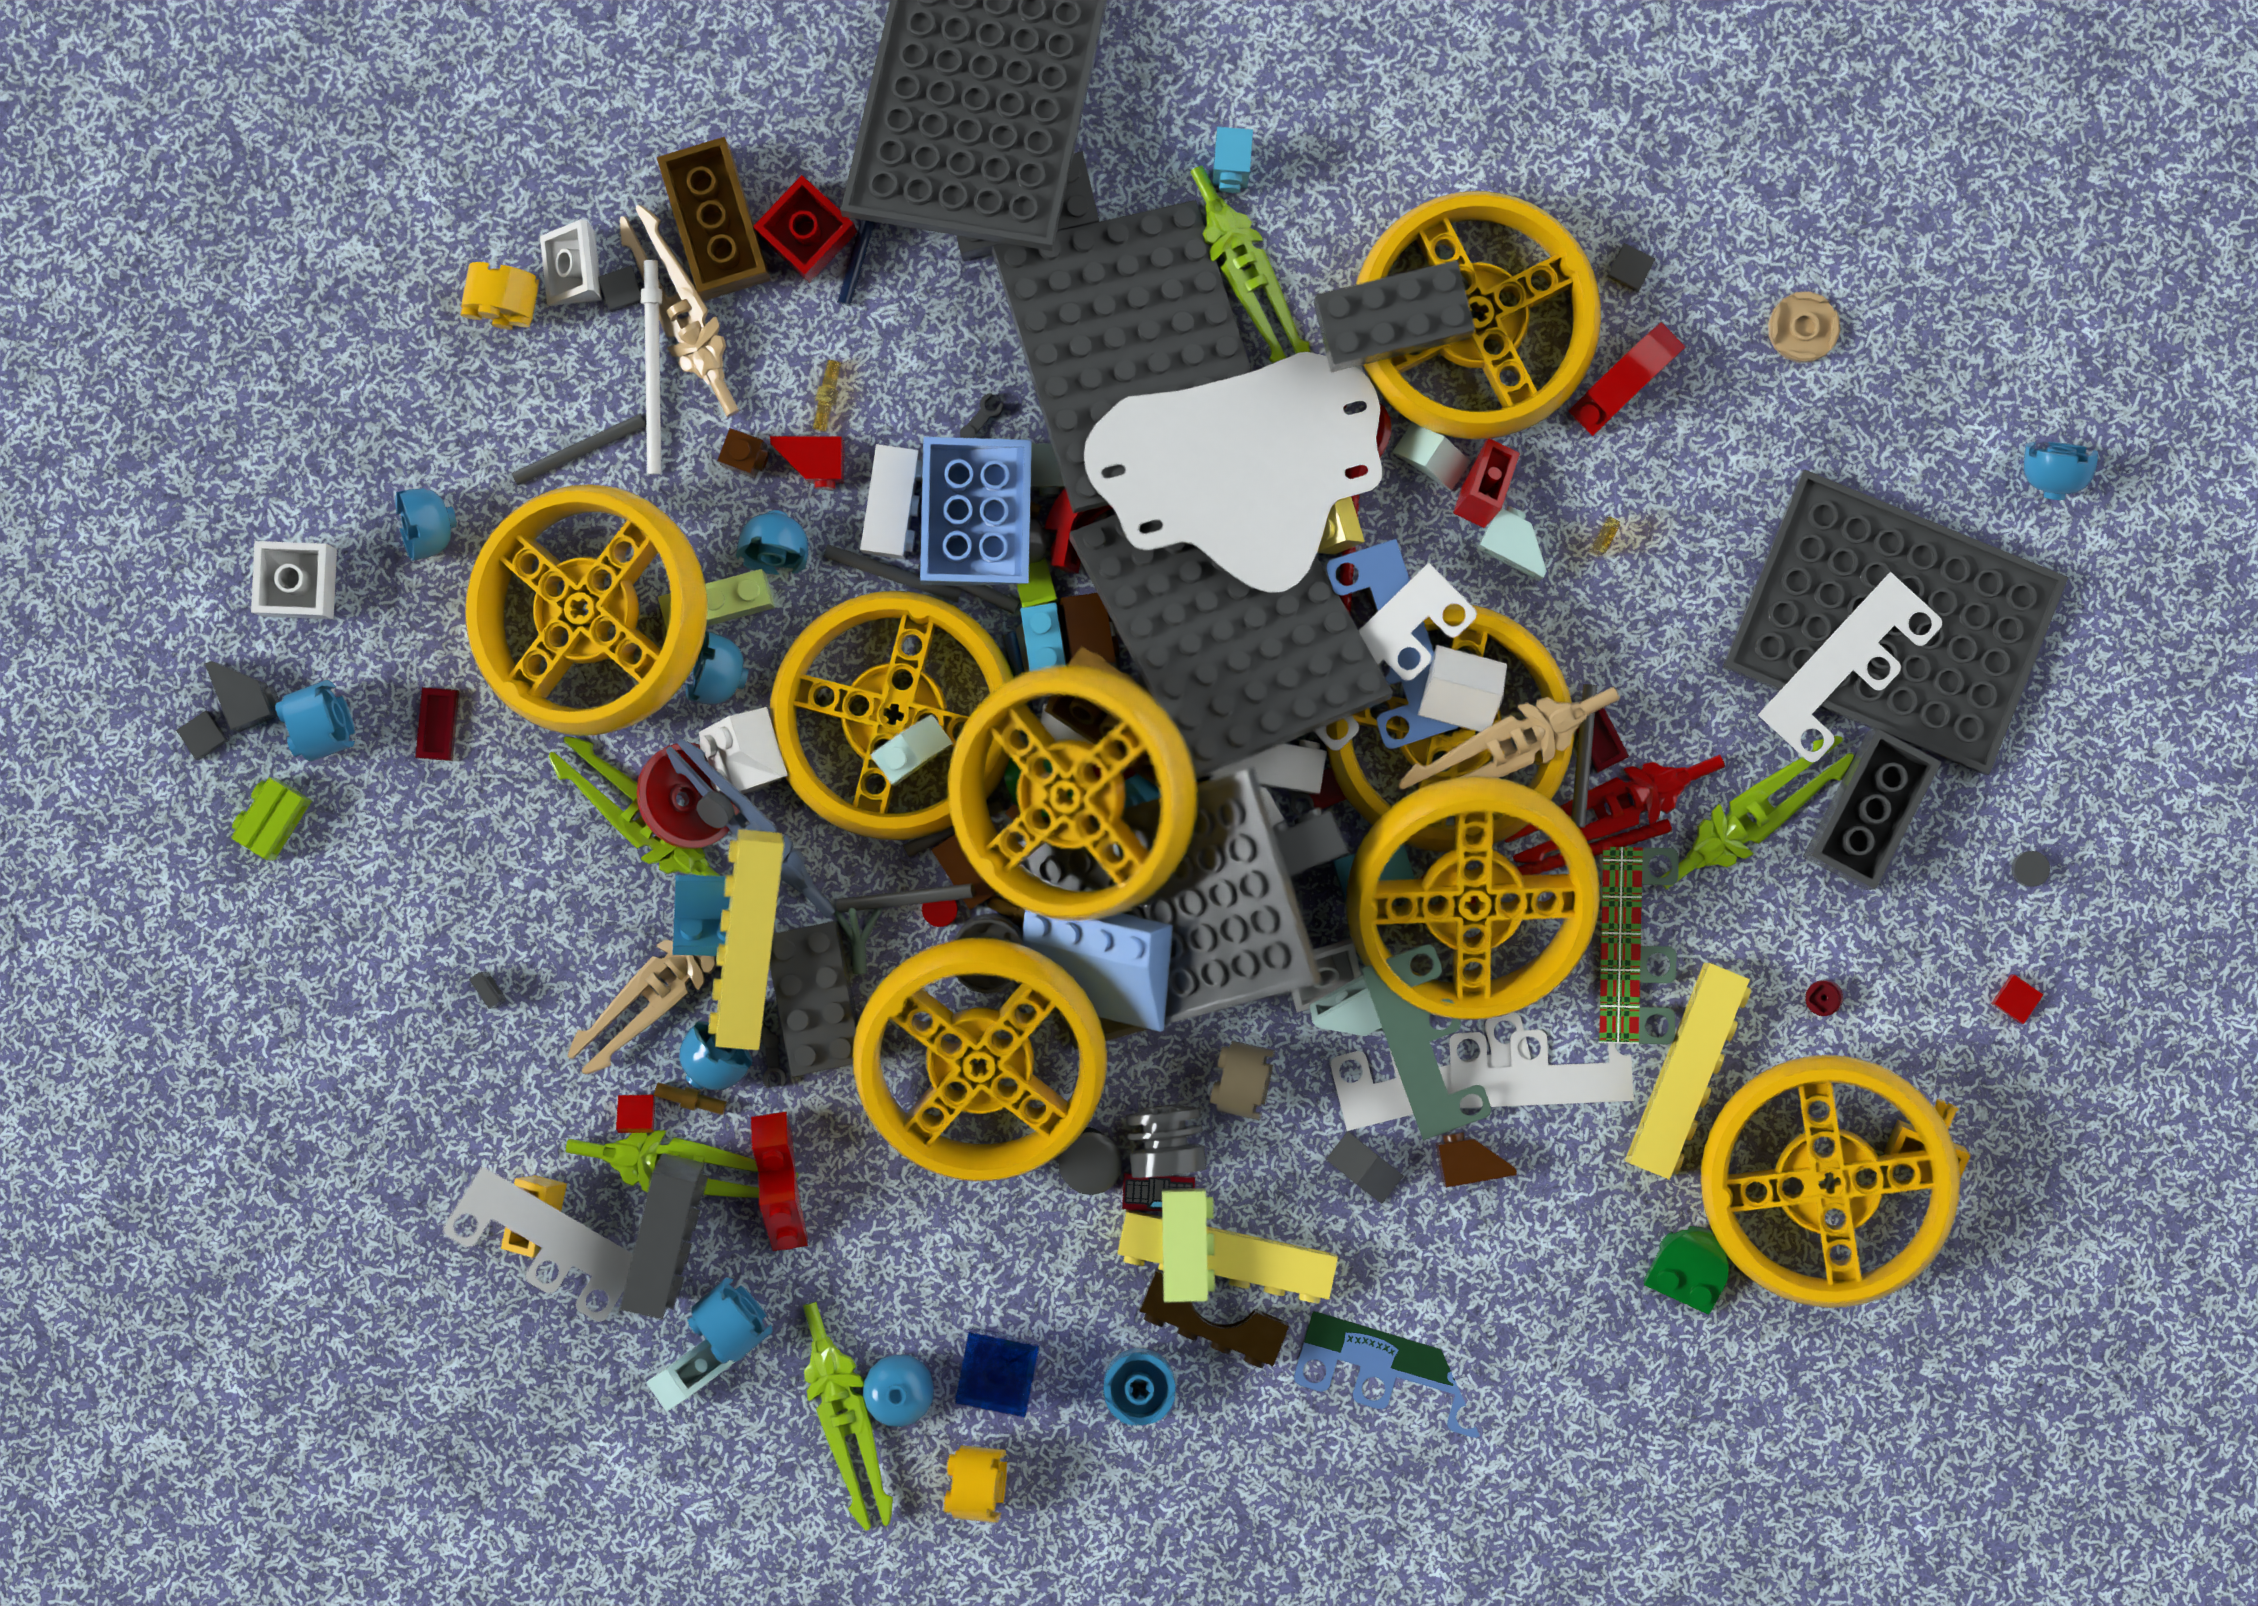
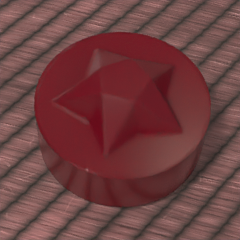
(1824, 997)

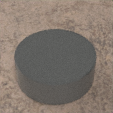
(715, 809)
(2030, 868)

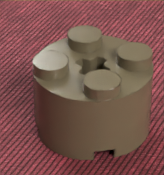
(1243, 1079)

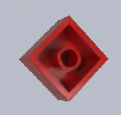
(805, 229)

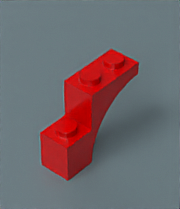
(778, 1181)

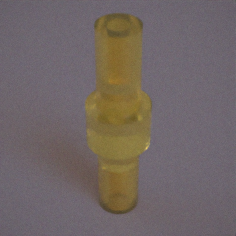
(826, 395)

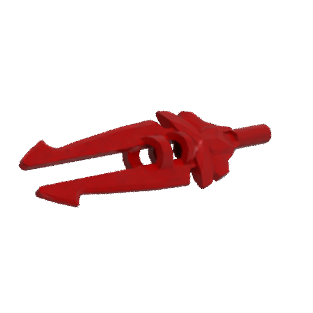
(1652, 791)

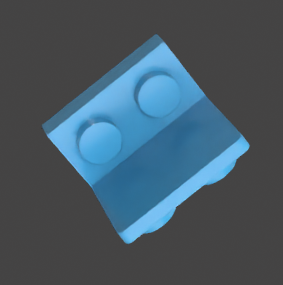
(698, 914)

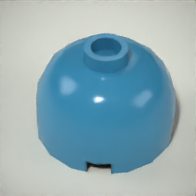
(2059, 468)
(424, 522)
(773, 542)
(717, 671)
(710, 1065)
(898, 1390)

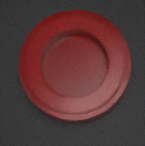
(940, 913)

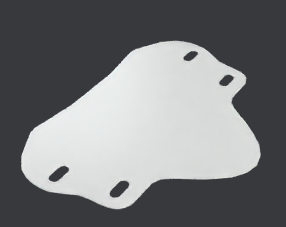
(1241, 464)

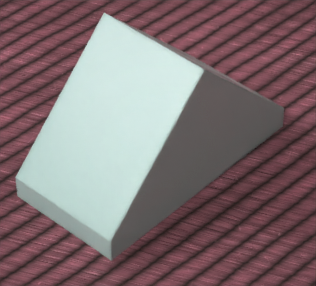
(1432, 455)

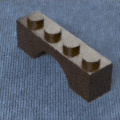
(1255, 1336)

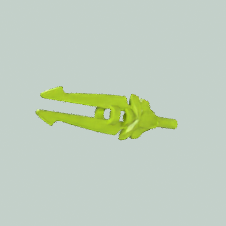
(1233, 238)
(1723, 836)
(670, 858)
(640, 1153)
(834, 1379)

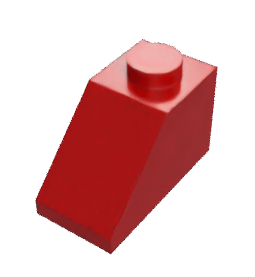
(814, 458)
(1487, 483)

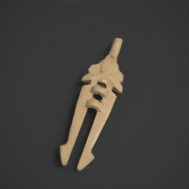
(699, 343)
(1545, 728)
(683, 966)

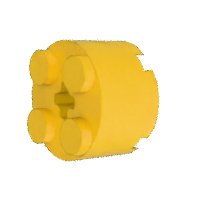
(499, 295)
(976, 1483)

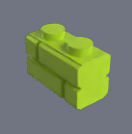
(270, 818)

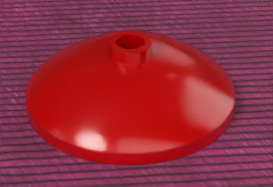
(657, 802)

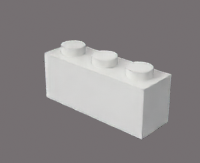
(892, 502)

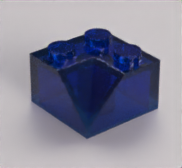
(997, 1372)

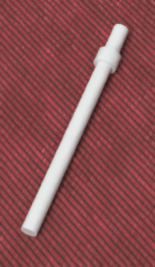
(652, 297)

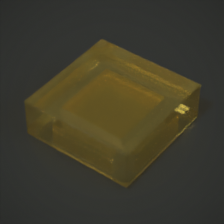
(1604, 536)

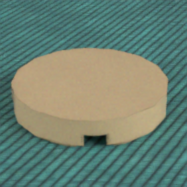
(1793, 325)

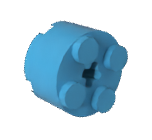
(316, 721)
(729, 1321)
(1139, 1407)

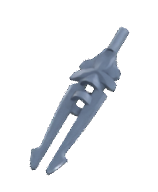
(792, 867)

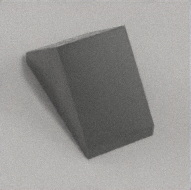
(1364, 1167)

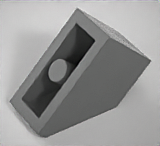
(242, 697)

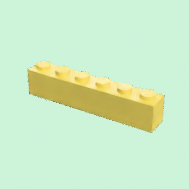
(747, 940)
(1687, 1071)
(1239, 1258)

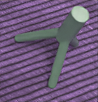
(858, 942)

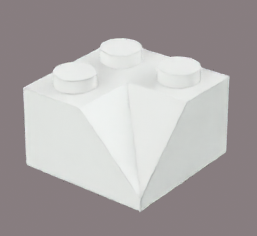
(293, 580)
(744, 750)

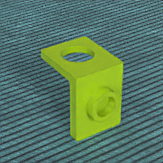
(1039, 587)

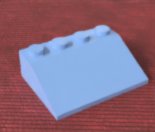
(975, 511)
(1114, 960)

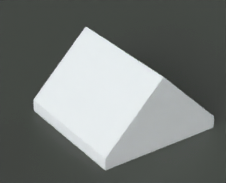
(571, 264)
(1463, 689)
(1336, 967)

